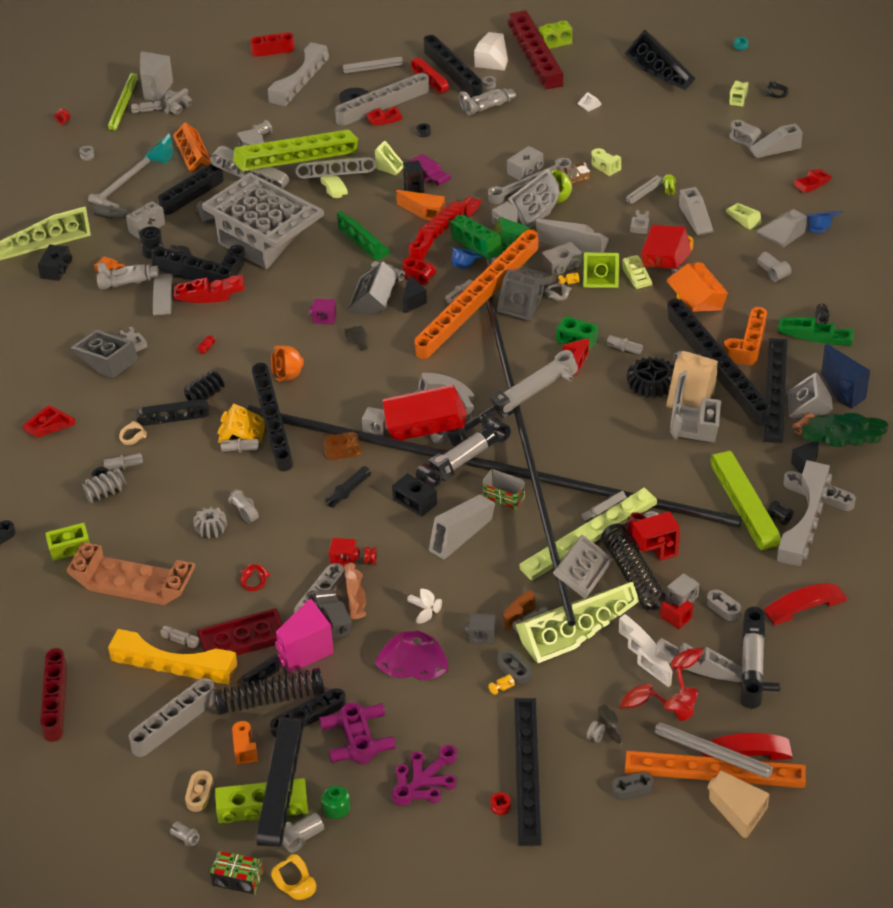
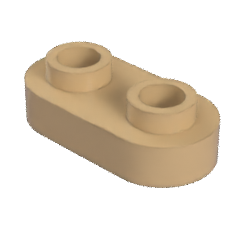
(197, 792)

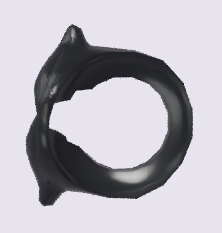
(773, 84)

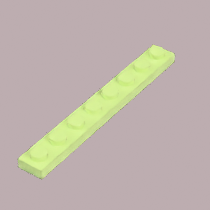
(541, 561)

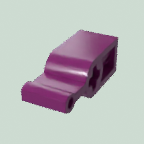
(432, 170)

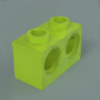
(556, 34)

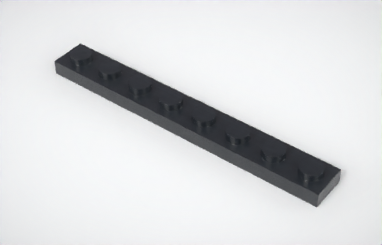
(776, 389)
(527, 772)

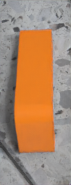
(748, 350)

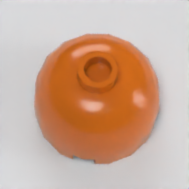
(286, 363)

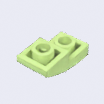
(334, 186)

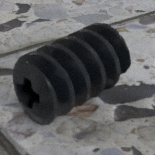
(204, 386)

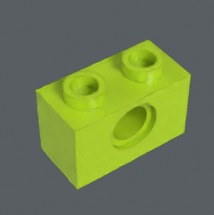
(66, 541)

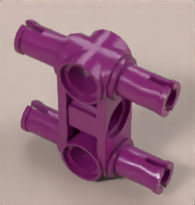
(360, 745)

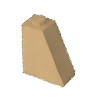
(738, 802)

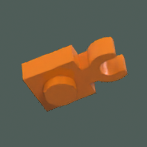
(110, 263)

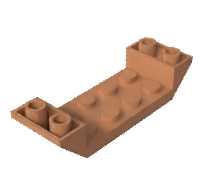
(128, 578)

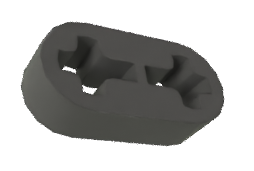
(632, 786)

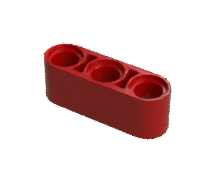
(272, 44)

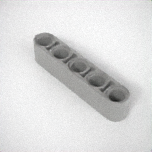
(224, 157)
(343, 167)
(172, 717)

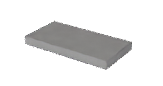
(583, 566)

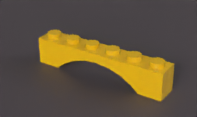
(214, 664)

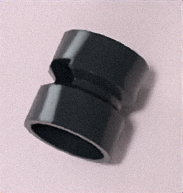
(150, 238)

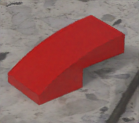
(380, 117)
(814, 180)

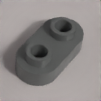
(514, 665)

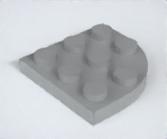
(536, 198)

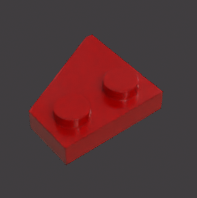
(47, 422)

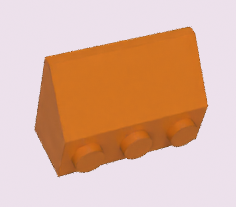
(698, 288)

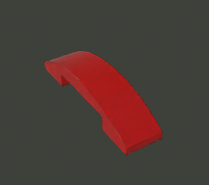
(802, 599)
(756, 744)

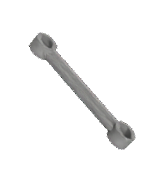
(497, 194)

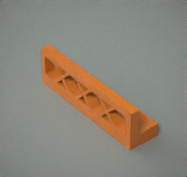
(194, 144)

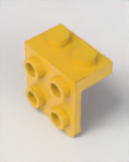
(242, 424)

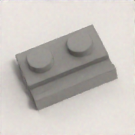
(604, 505)

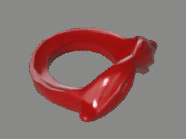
(248, 571)

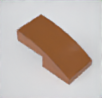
(518, 608)

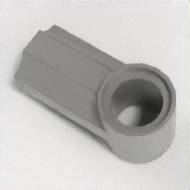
(775, 269)
(298, 832)

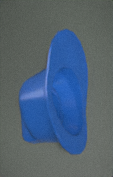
(821, 221)
(464, 258)

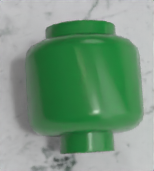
(335, 802)

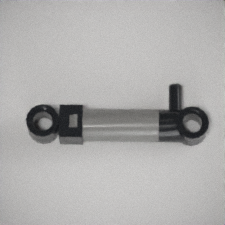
(443, 466)
(753, 659)

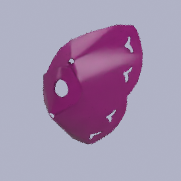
(412, 657)

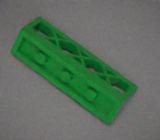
(361, 237)

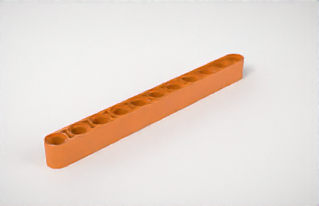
(475, 295)

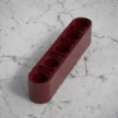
(53, 695)

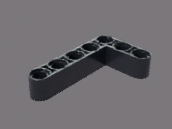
(198, 268)

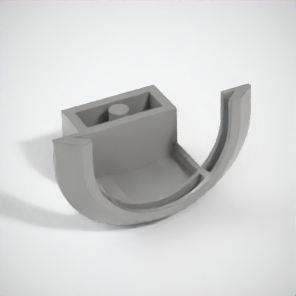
(691, 421)

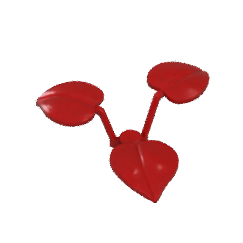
(680, 703)

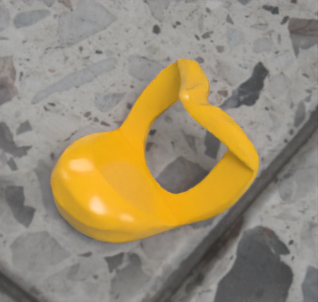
(304, 888)

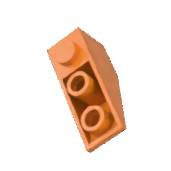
(421, 204)

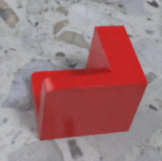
(677, 615)

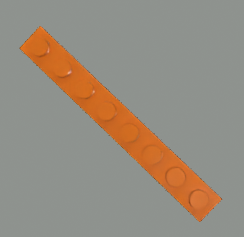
(708, 767)

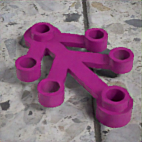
(404, 794)

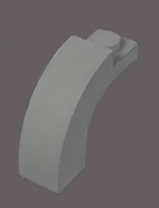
(434, 380)

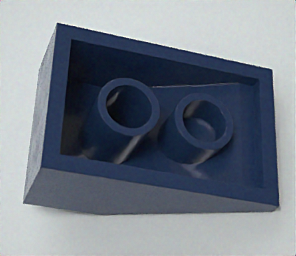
(845, 377)

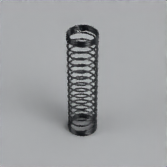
(619, 539)
(222, 705)

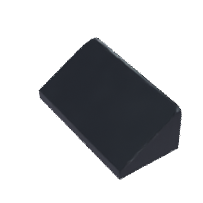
(260, 672)

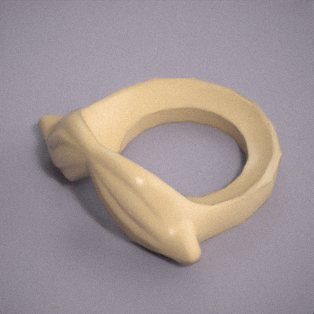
(140, 435)

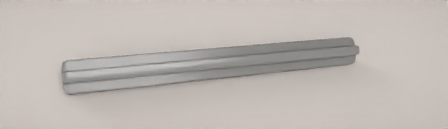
(714, 750)

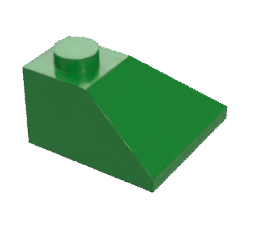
(509, 231)

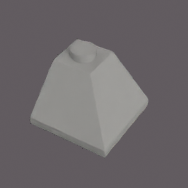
(784, 228)
(809, 397)

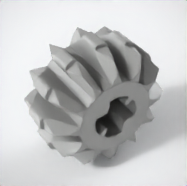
(210, 522)

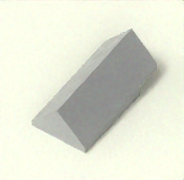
(581, 235)

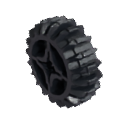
(650, 376)

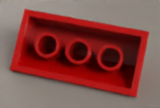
(424, 412)

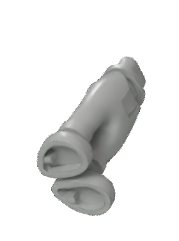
(485, 100)
(125, 275)

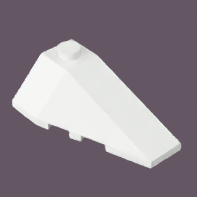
(491, 52)

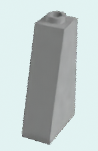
(459, 524)

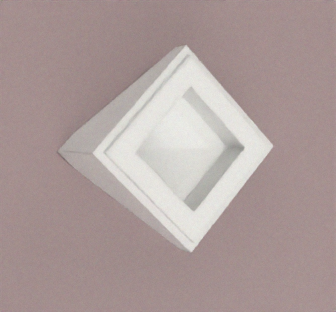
(589, 102)

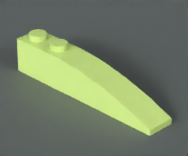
(52, 230)
(552, 636)

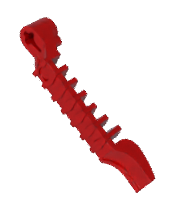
(436, 226)

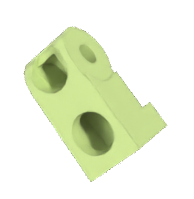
(738, 93)
(605, 162)

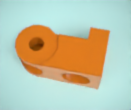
(244, 749)

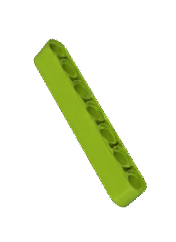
(745, 500)

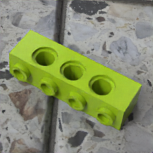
(246, 801)

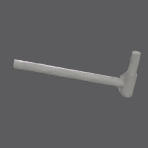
(100, 199)

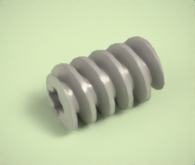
(103, 485)

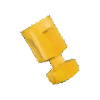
(570, 278)
(502, 684)

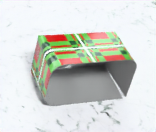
(501, 485)

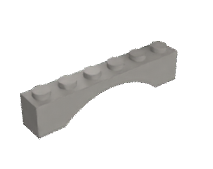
(284, 90)
(795, 541)

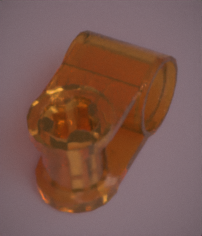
(340, 446)

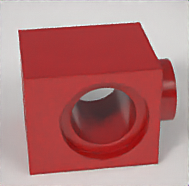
(343, 551)

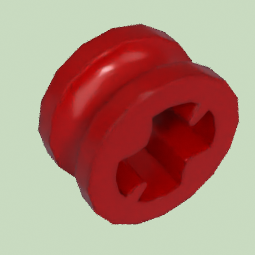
(62, 116)
(370, 555)
(500, 797)

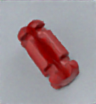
(206, 344)

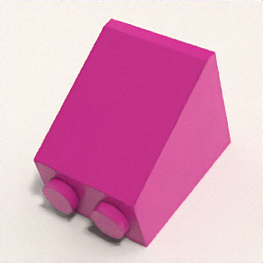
(304, 638)

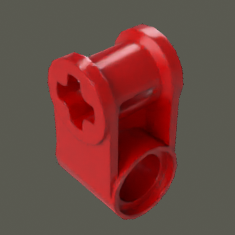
(417, 270)

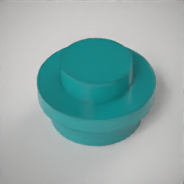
(740, 43)

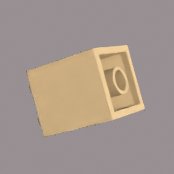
(699, 380)

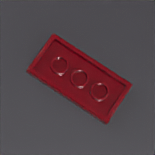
(242, 634)

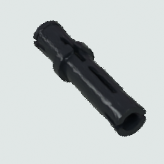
(342, 491)

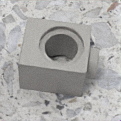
(374, 421)
(682, 589)

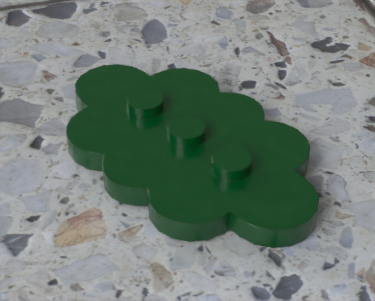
(844, 429)

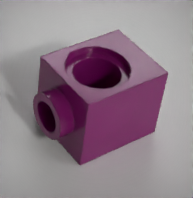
(323, 311)

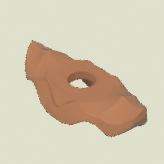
(355, 592)

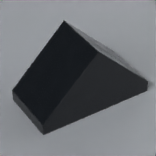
(414, 295)
(804, 453)

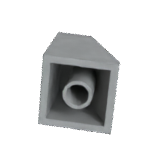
(155, 75)

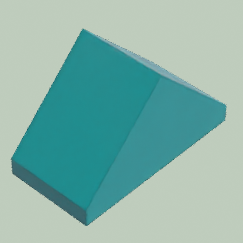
(162, 150)

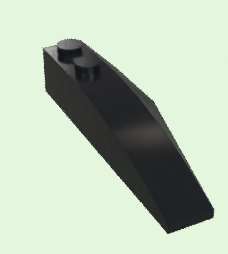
(658, 61)

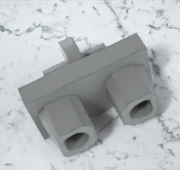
(174, 101)

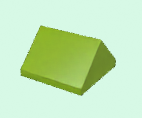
(601, 270)

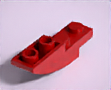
(204, 292)

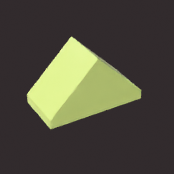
(387, 159)

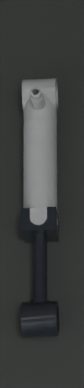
(504, 402)

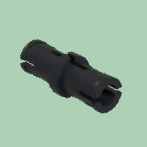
(822, 317)

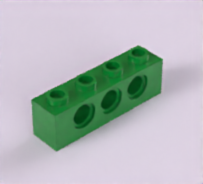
(476, 236)

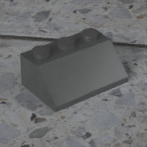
(373, 290)

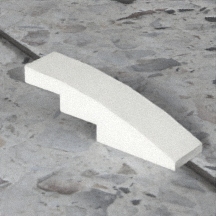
(645, 648)

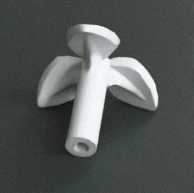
(426, 602)

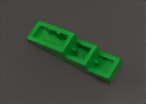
(808, 329)

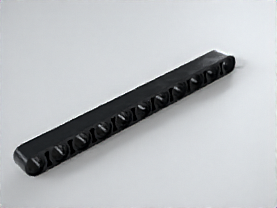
(727, 371)

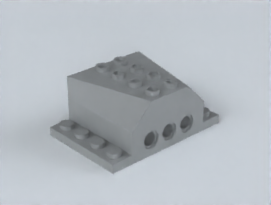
(260, 218)

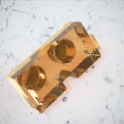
(577, 172)

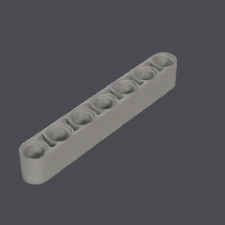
(382, 98)

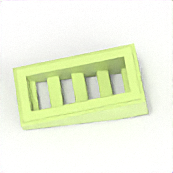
(746, 216)
(635, 271)

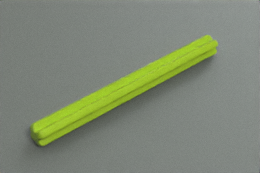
(123, 101)

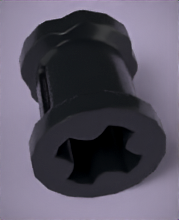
(779, 512)

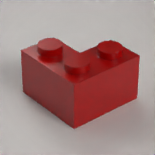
(658, 533)

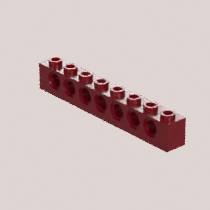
(535, 49)

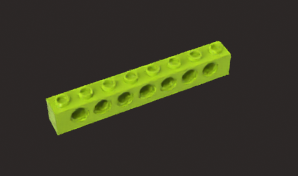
(295, 150)

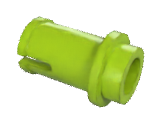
(669, 182)

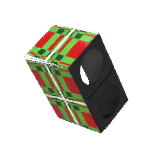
(236, 872)

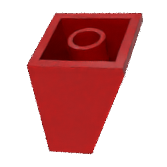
(666, 247)

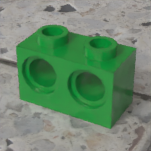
(573, 330)

